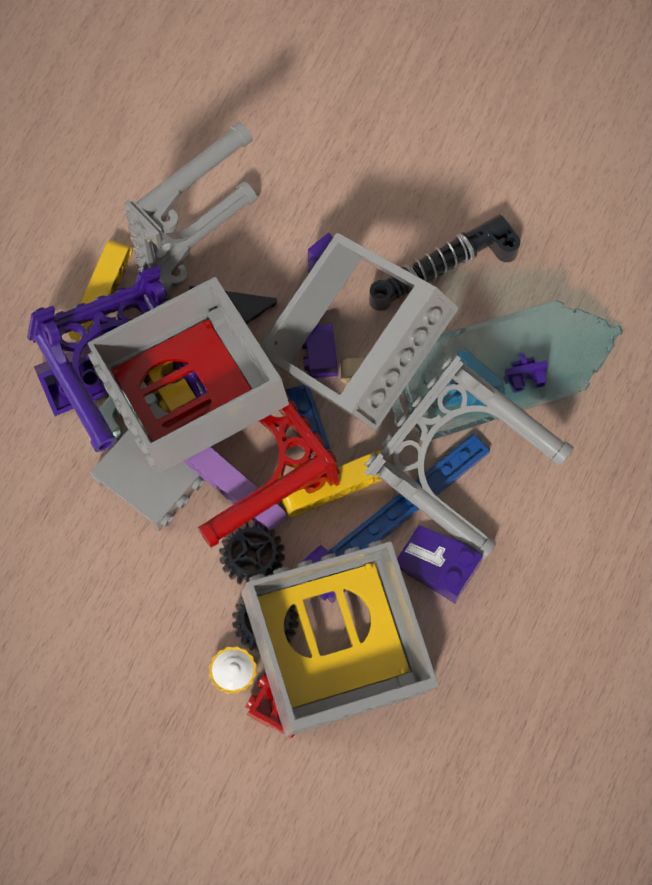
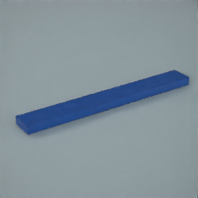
(401, 509)

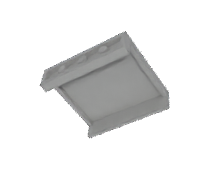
(142, 487)

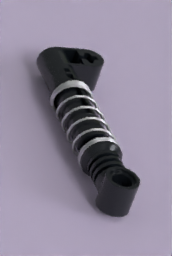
(464, 247)

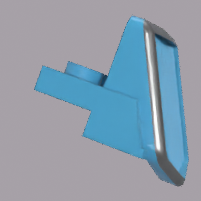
(455, 397)

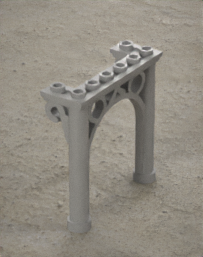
(147, 217)
(497, 405)

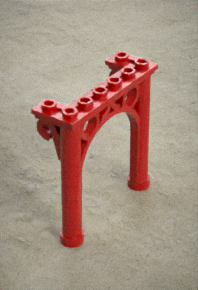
(308, 472)

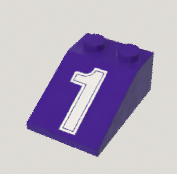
(439, 562)

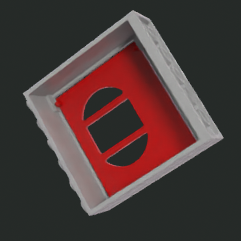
(184, 333)

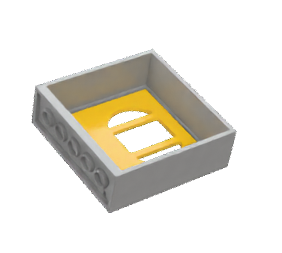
(303, 680)

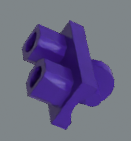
(524, 369)

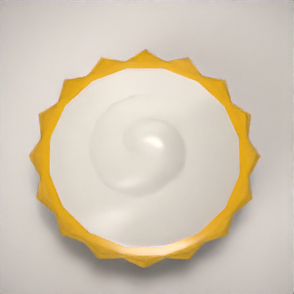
(232, 670)

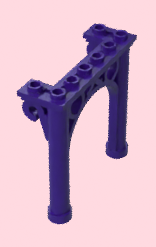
(47, 332)

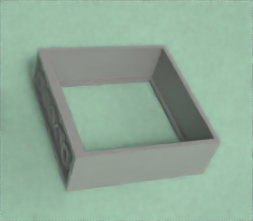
(395, 353)

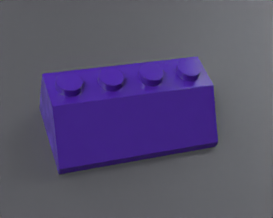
(56, 396)

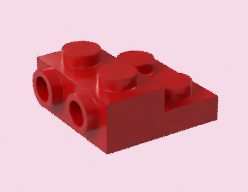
(263, 707)

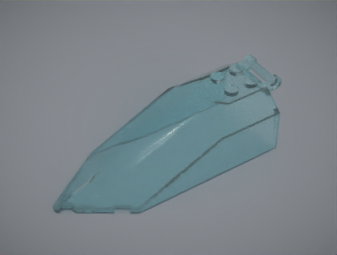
(567, 338)

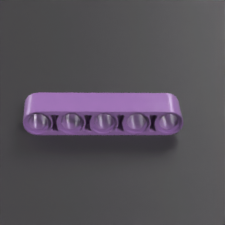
(231, 484)

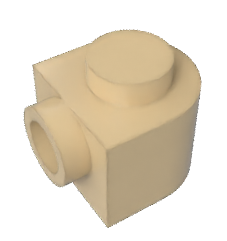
(349, 368)

